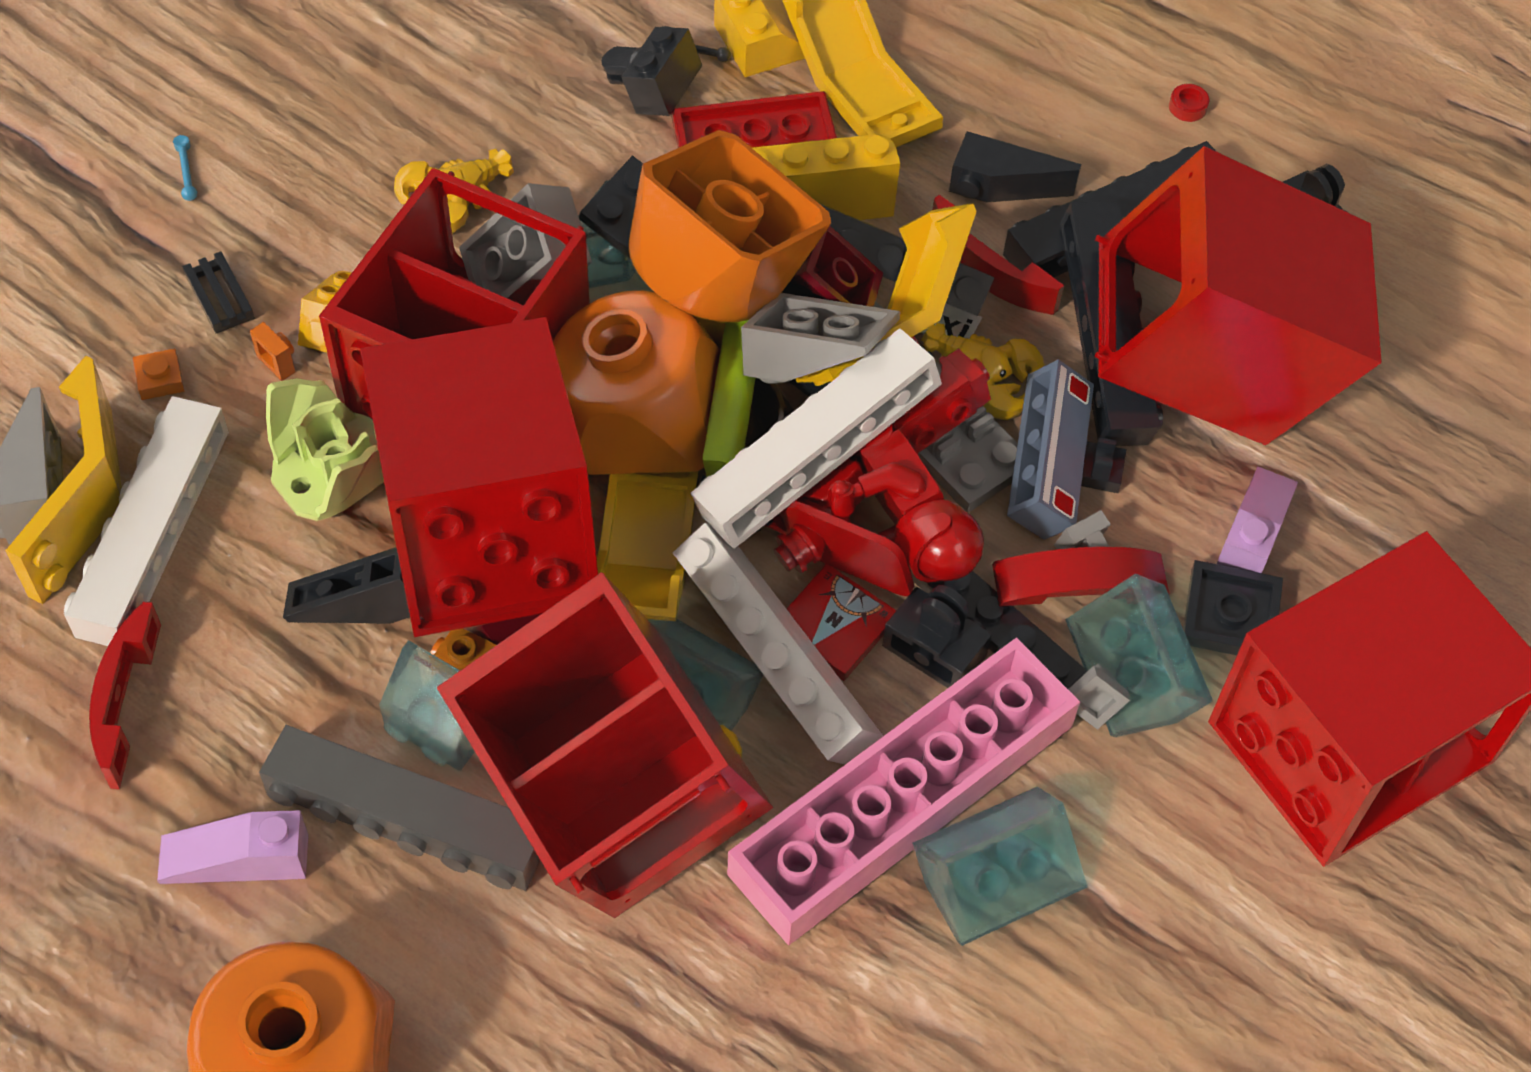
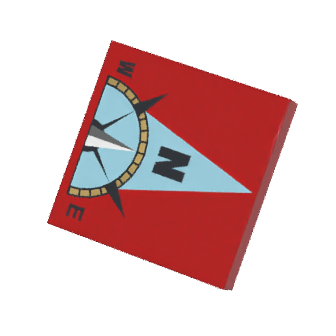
(840, 619)

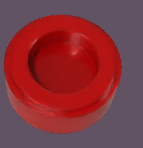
(1189, 102)

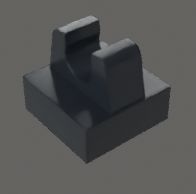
(1103, 465)

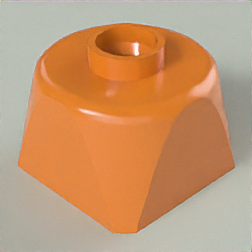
(721, 228)
(638, 383)
(286, 995)

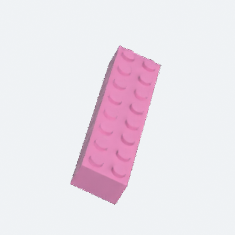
(901, 790)

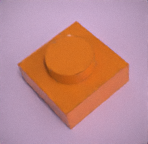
(273, 350)
(158, 374)

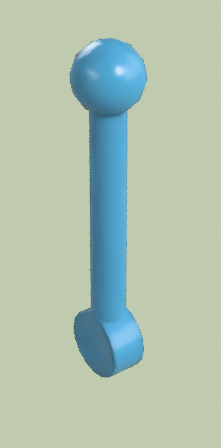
(181, 145)

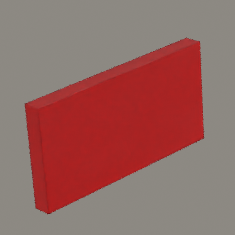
(759, 121)

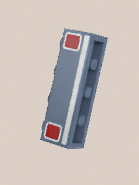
(1051, 450)

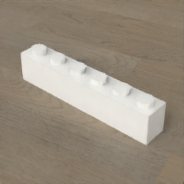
(816, 438)
(147, 520)
(778, 646)

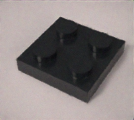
(1227, 605)

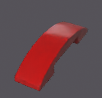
(1028, 288)
(1072, 572)
(131, 644)

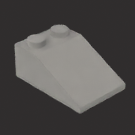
(515, 257)
(808, 335)
(28, 465)

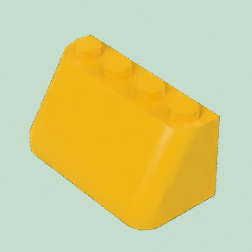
(843, 173)

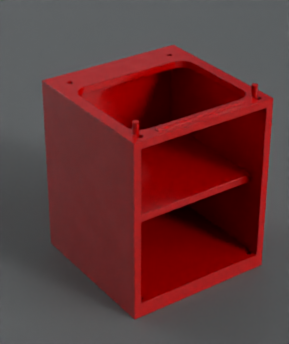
(410, 288)
(1268, 305)
(481, 474)
(1374, 696)
(603, 748)

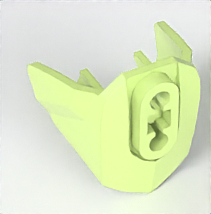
(319, 449)

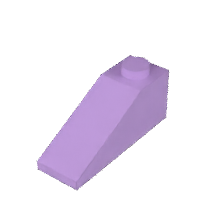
(1258, 521)
(237, 849)

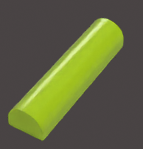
(730, 403)

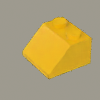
(757, 34)

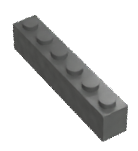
(400, 807)

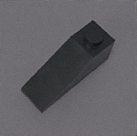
(1006, 172)
(355, 592)

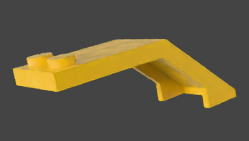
(857, 71)
(926, 275)
(81, 503)
(641, 529)

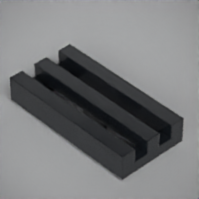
(207, 269)

